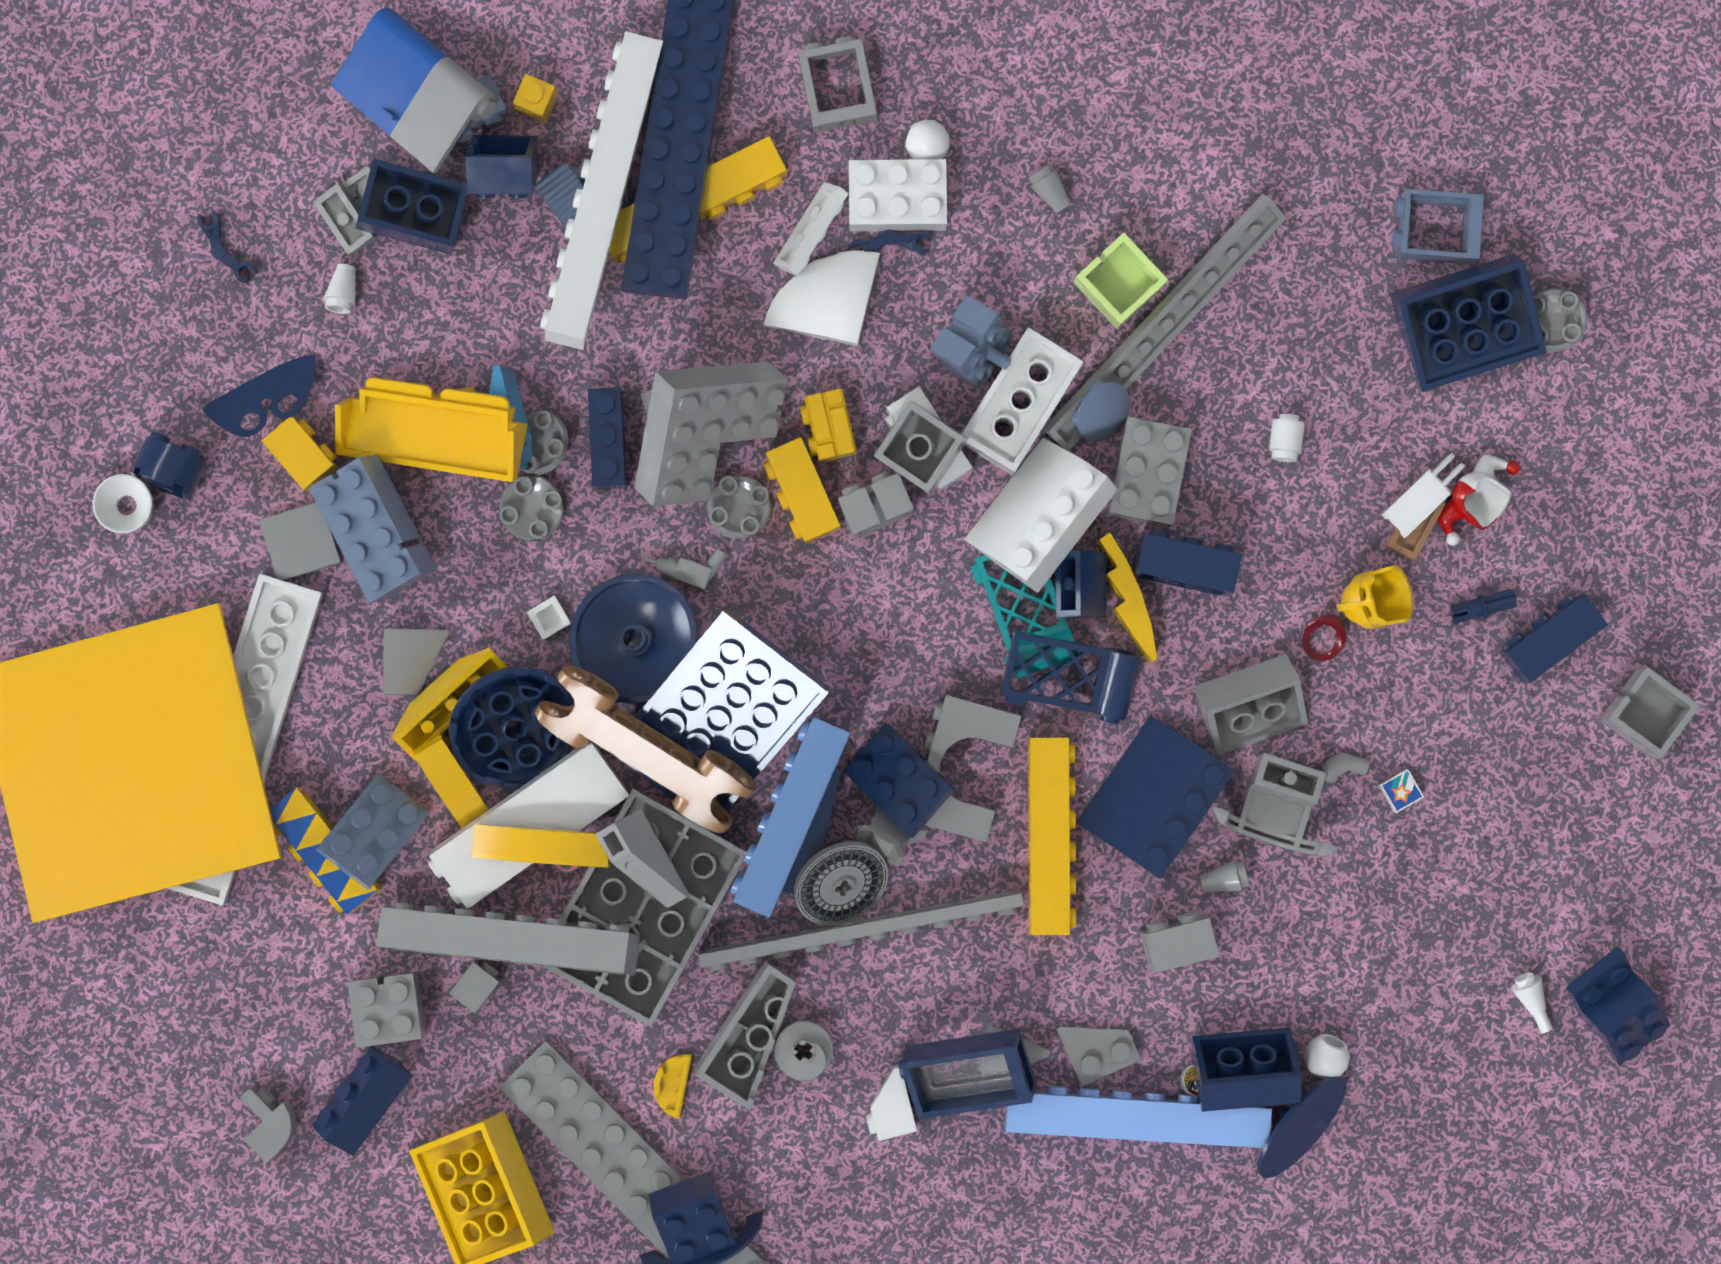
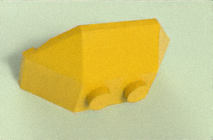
(432, 709)

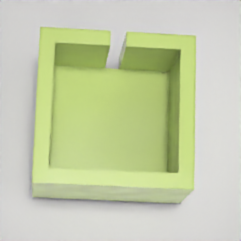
(1121, 282)

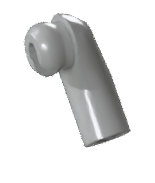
(1342, 763)

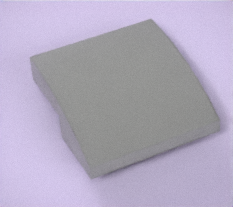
(341, 210)

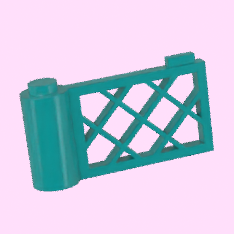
(1026, 648)

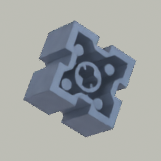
(973, 343)

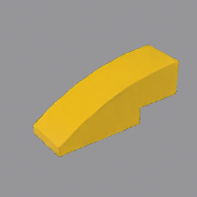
(450, 780)

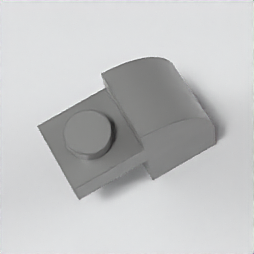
(277, 1123)

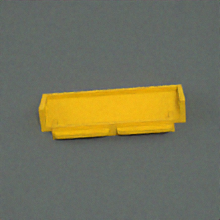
(443, 433)

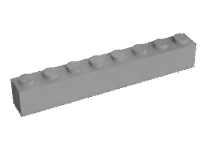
(508, 940)

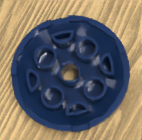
(480, 731)

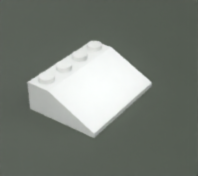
(1041, 513)

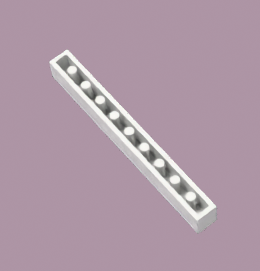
(603, 191)

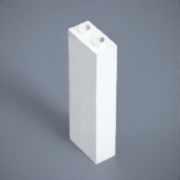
(560, 797)

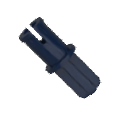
(1483, 606)

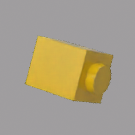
(535, 98)

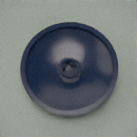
(632, 634)

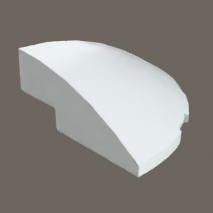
(827, 298)

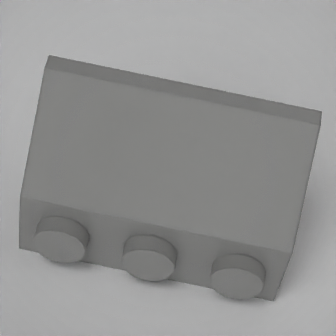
(1252, 704)

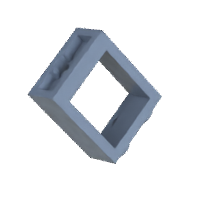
(1471, 225)

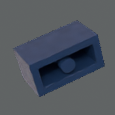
(1081, 585)

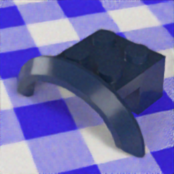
(695, 1224)

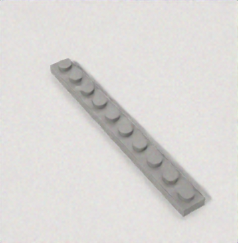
(1175, 310)
(874, 927)

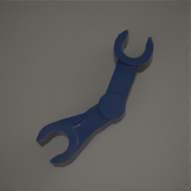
(890, 237)
(218, 251)

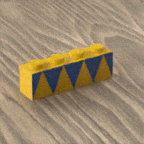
(305, 830)

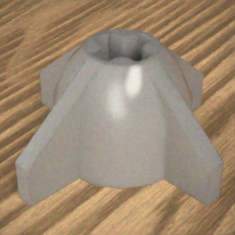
(887, 837)

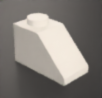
(891, 1109)

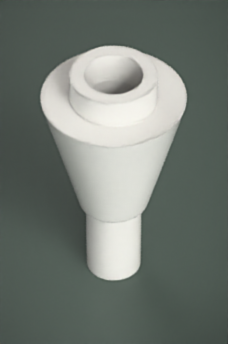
(1531, 994)

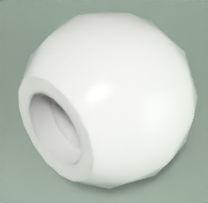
(927, 140)
(1326, 1056)

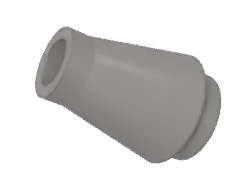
(1049, 187)
(1226, 878)

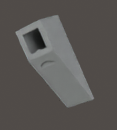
(639, 855)

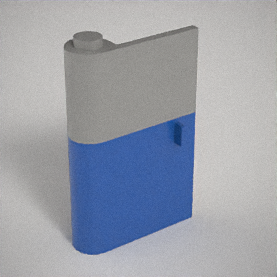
(411, 88)

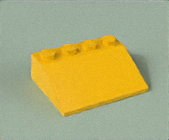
(482, 1191)

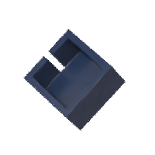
(502, 165)

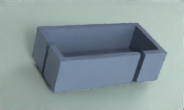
(371, 527)

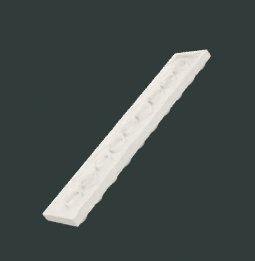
(267, 670)

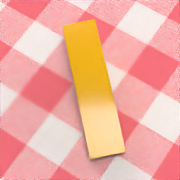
(1132, 611)
(538, 845)

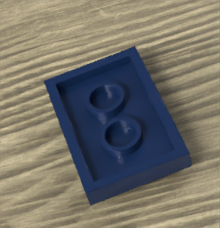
(899, 780)

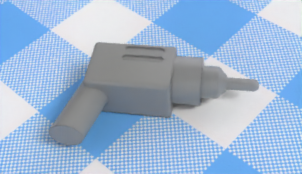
(689, 571)

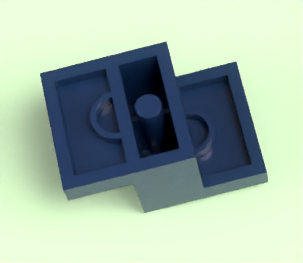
(1618, 1006)

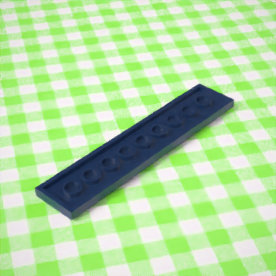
(677, 148)

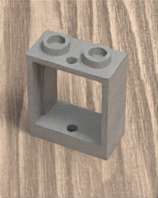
(843, 116)

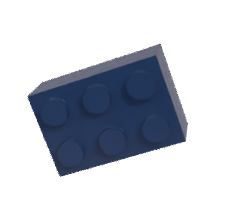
(412, 206)
(1187, 563)
(1246, 1069)

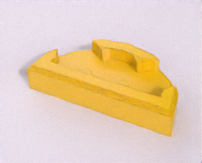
(671, 1083)

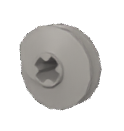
(806, 1067)

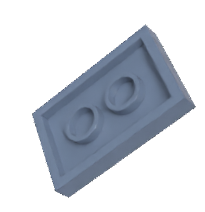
(372, 831)

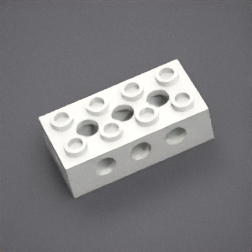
(1026, 423)

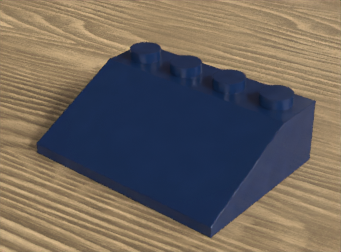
(1469, 322)
(1155, 797)

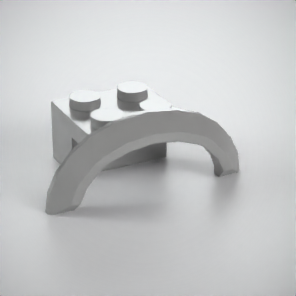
(1279, 806)

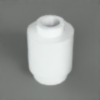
(1286, 438)

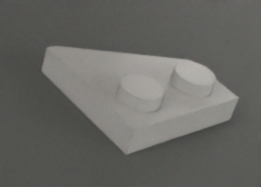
(1097, 1051)

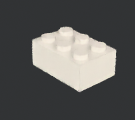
(898, 195)

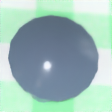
(1102, 410)

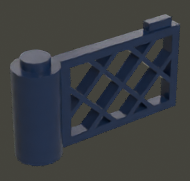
(1112, 683)

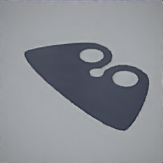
(285, 379)

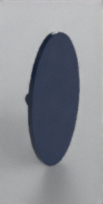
(1301, 1126)

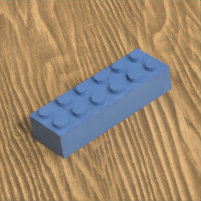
(791, 817)

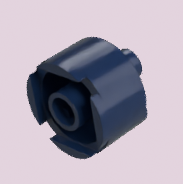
(168, 466)

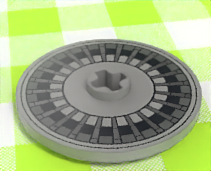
(840, 883)

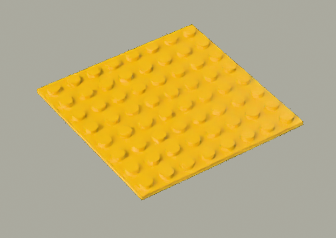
(130, 765)

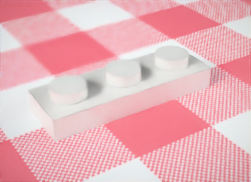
(811, 228)

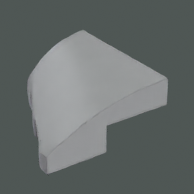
(409, 658)

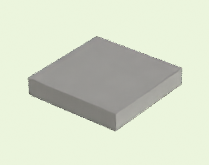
(299, 542)

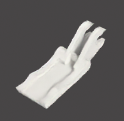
(1421, 498)

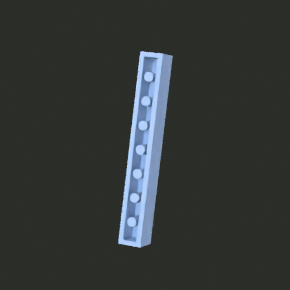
(1138, 1118)

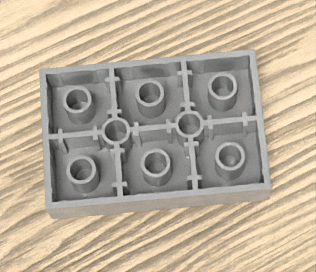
(666, 934)

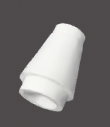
(341, 290)

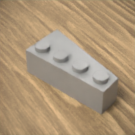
(743, 1043)

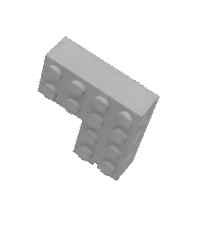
(693, 415)

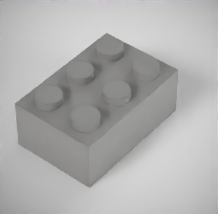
(1149, 472)

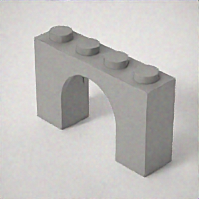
(958, 721)

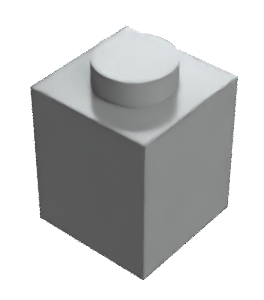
(476, 985)

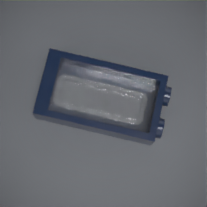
(968, 1074)

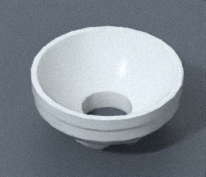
(108, 496)

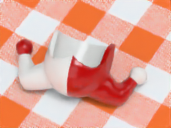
(1477, 497)

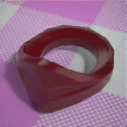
(1340, 637)

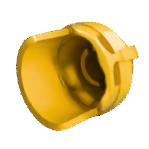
(1378, 598)

